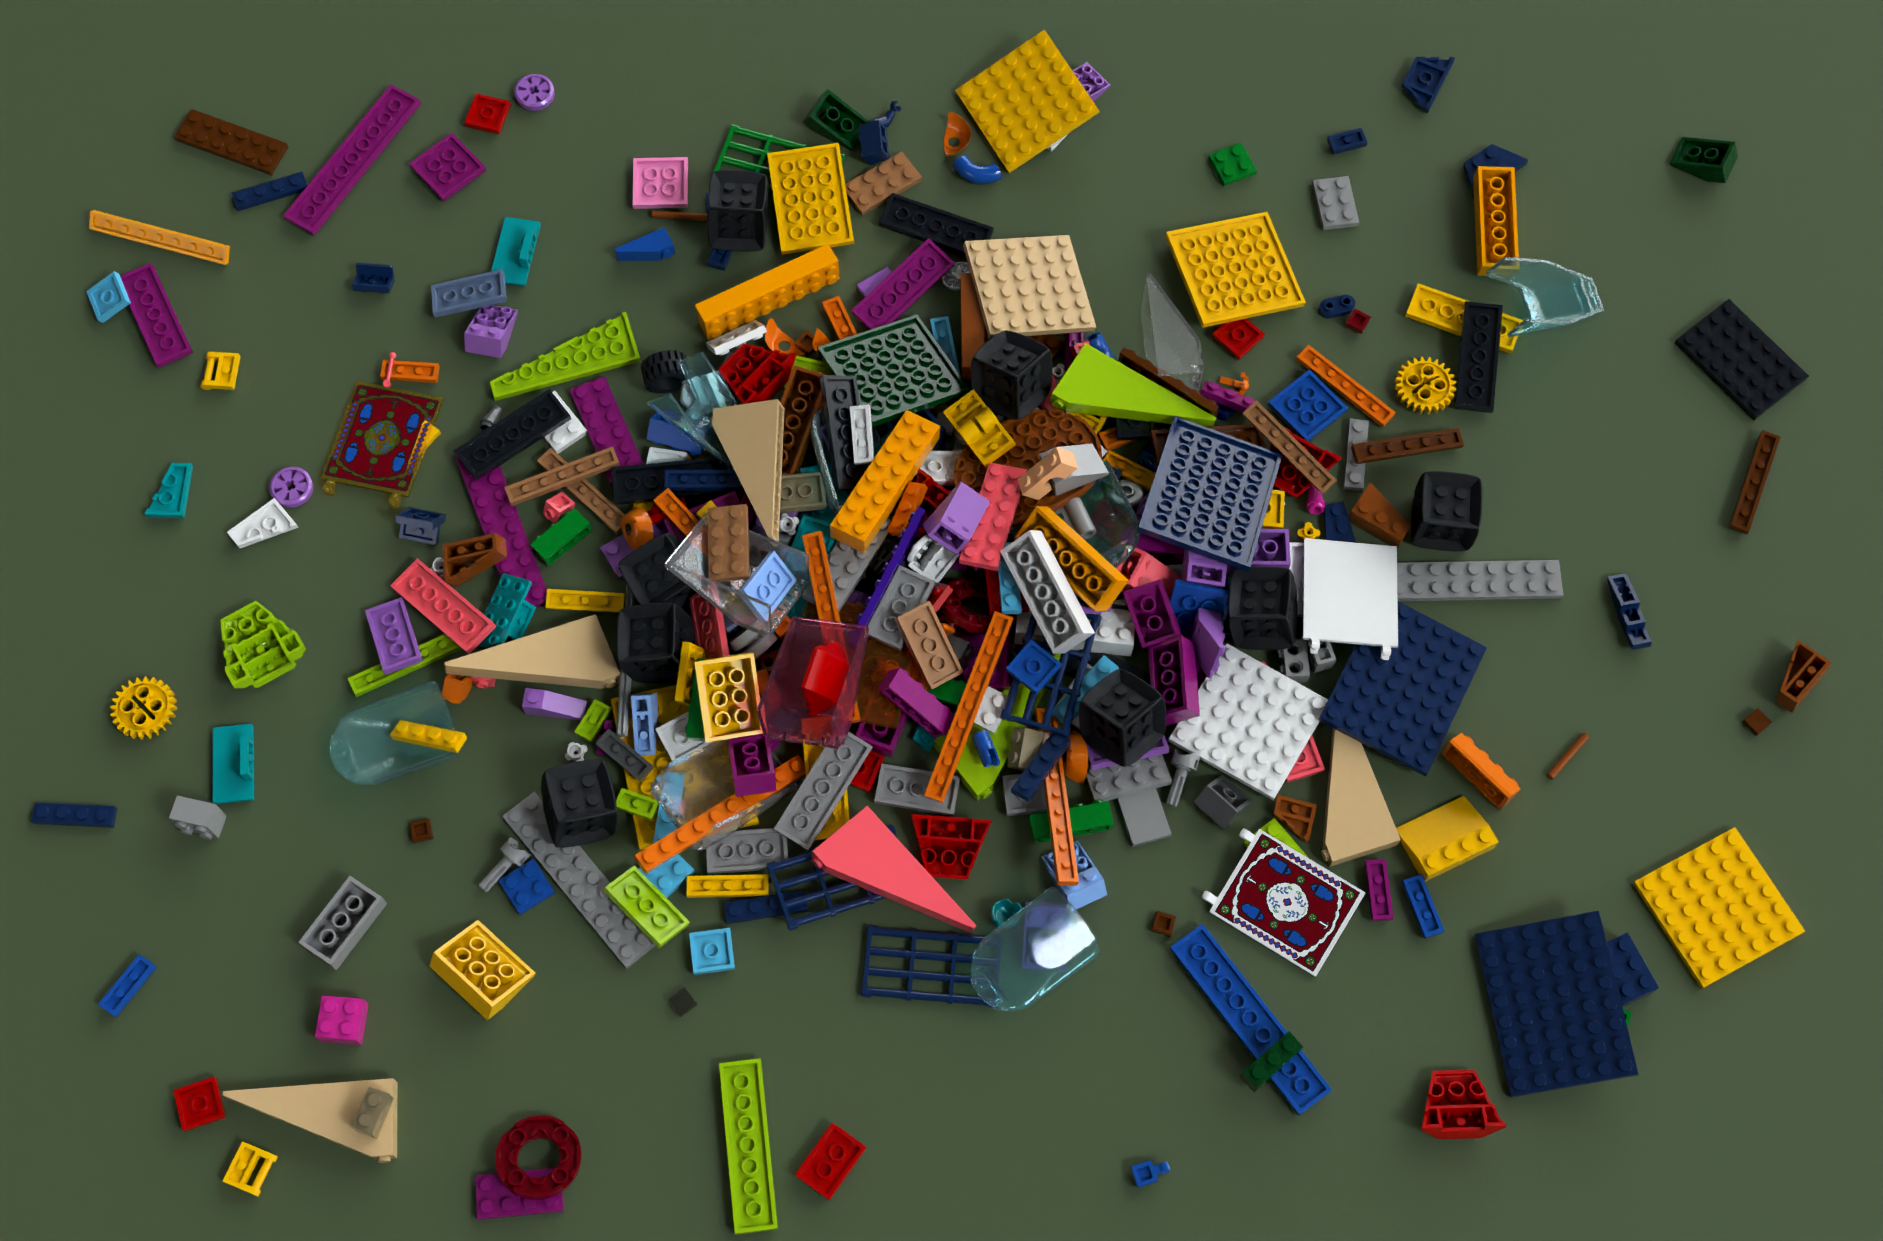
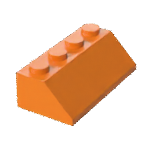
(1480, 770)

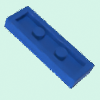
(1422, 906)
(127, 985)

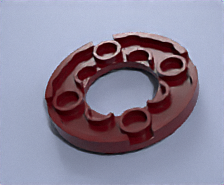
(957, 615)
(531, 1129)

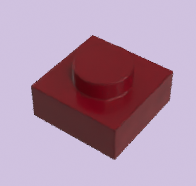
(1358, 321)

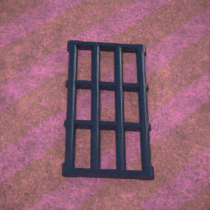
(1055, 687)
(824, 892)
(911, 974)

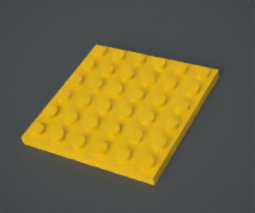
(1027, 101)
(1235, 269)
(1718, 907)

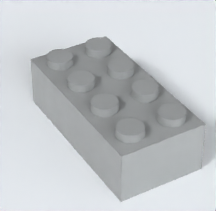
(342, 923)

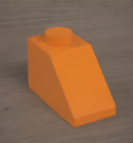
(456, 688)

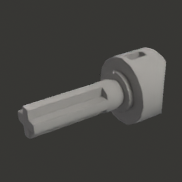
(1184, 764)
(511, 854)

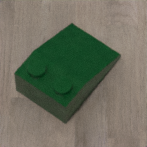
(835, 120)
(1705, 158)

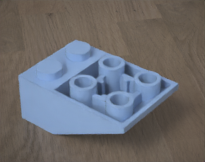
(1090, 885)

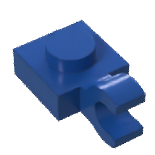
(1147, 1173)

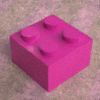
(341, 1020)

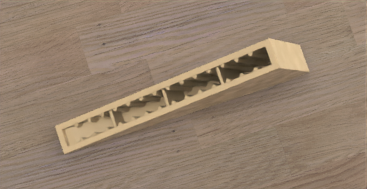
(755, 448)
(560, 656)
(1355, 808)
(328, 1112)

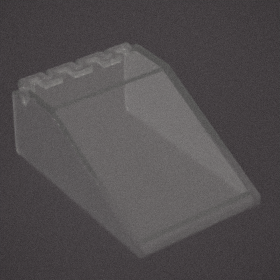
(1169, 338)
(691, 566)
(701, 782)

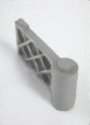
(1075, 516)

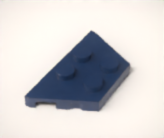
(1426, 80)
(1492, 157)

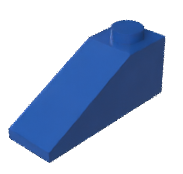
(647, 248)

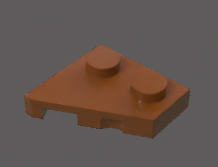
(1295, 815)

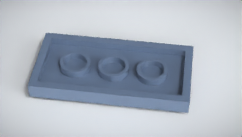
(468, 293)

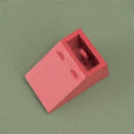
(1143, 568)

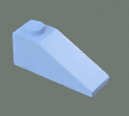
(645, 722)

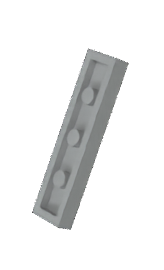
(1355, 472)

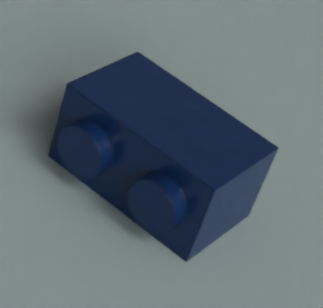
(873, 142)

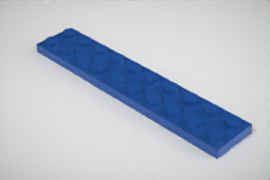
(1247, 1015)

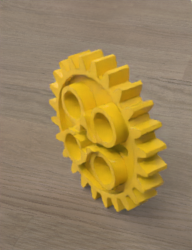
(1415, 373)
(129, 720)

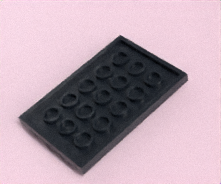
(1741, 359)

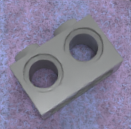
(1324, 659)
(1297, 661)

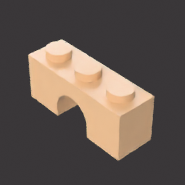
(1055, 464)

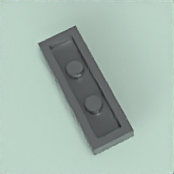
(624, 755)

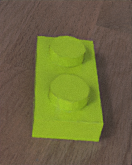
(593, 721)
(637, 804)

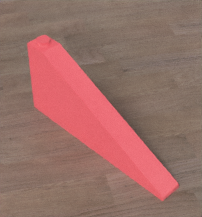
(877, 861)

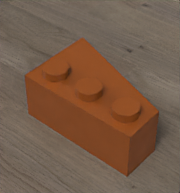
(1379, 517)
(471, 557)
(1802, 675)

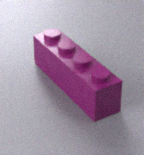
(917, 702)

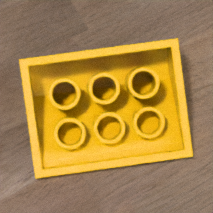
(728, 696)
(1446, 838)
(481, 969)

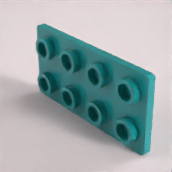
(516, 249)
(508, 610)
(233, 764)

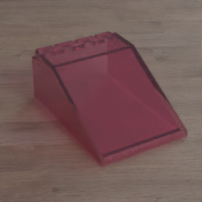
(782, 704)

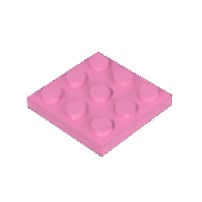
(660, 182)

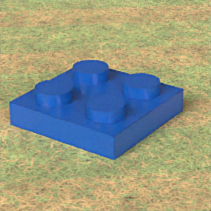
(1033, 667)
(526, 886)

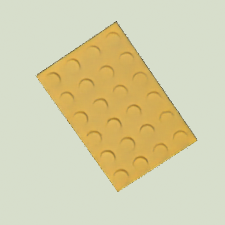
(810, 198)

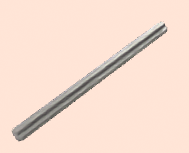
(624, 685)

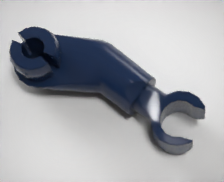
(887, 119)

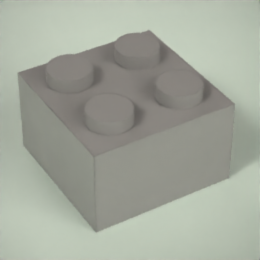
(197, 817)

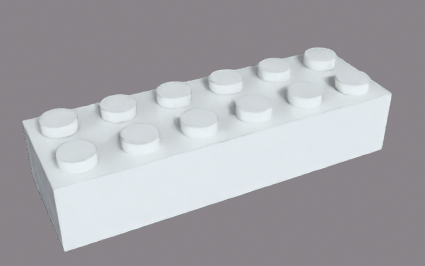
(1047, 591)
(1112, 636)

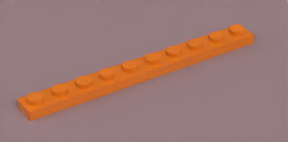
(685, 522)
(823, 585)
(968, 707)
(1059, 817)
(698, 827)

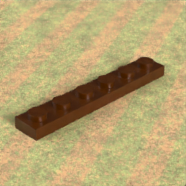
(1407, 446)
(1754, 482)

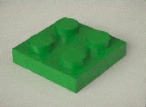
(1232, 164)

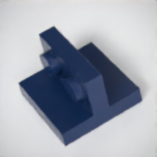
(420, 525)

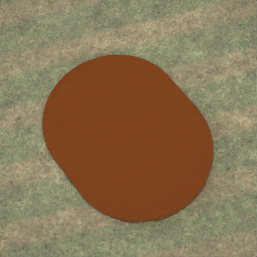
(1033, 435)

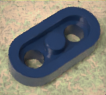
(1338, 307)

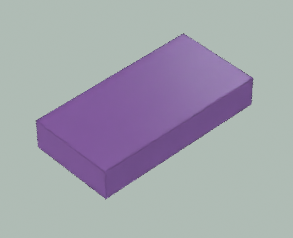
(872, 282)

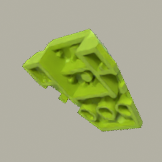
(258, 646)

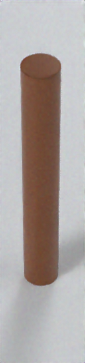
(679, 215)
(1567, 756)

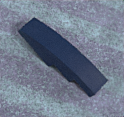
(1628, 611)

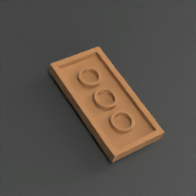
(880, 182)
(728, 543)
(929, 645)

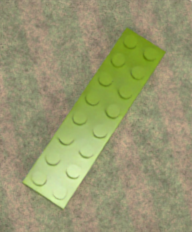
(748, 1146)

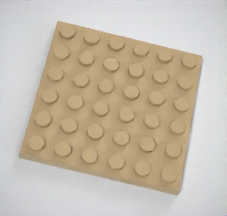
(1029, 285)

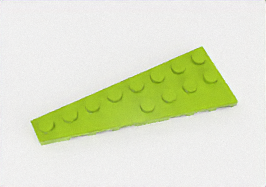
(592, 353)

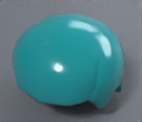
(1003, 910)

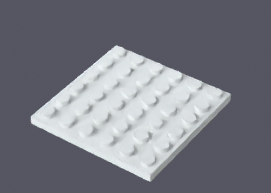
(1251, 722)

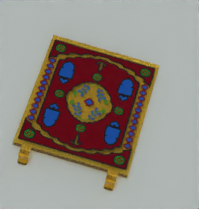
(381, 440)

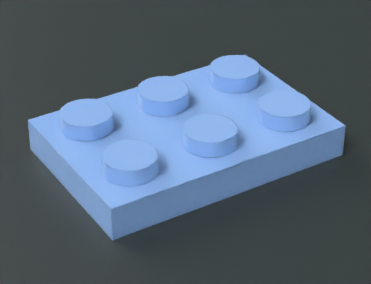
(769, 581)

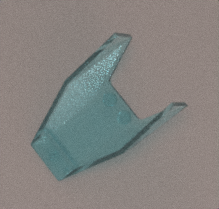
(1549, 293)
(708, 393)

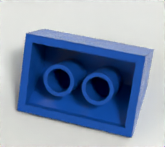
(663, 432)

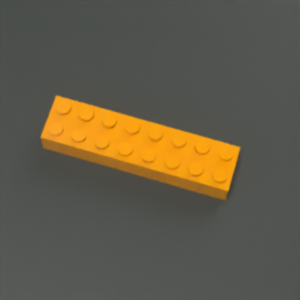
(767, 292)
(884, 481)

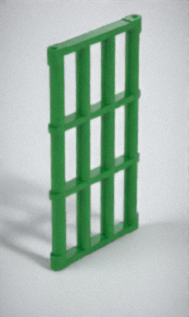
(754, 151)

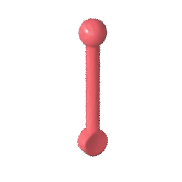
(387, 383)

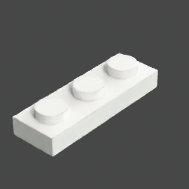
(862, 434)

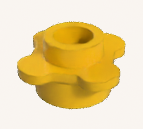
(1308, 528)

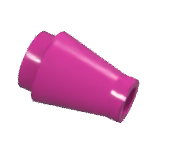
(1315, 501)

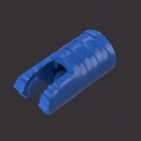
(985, 748)

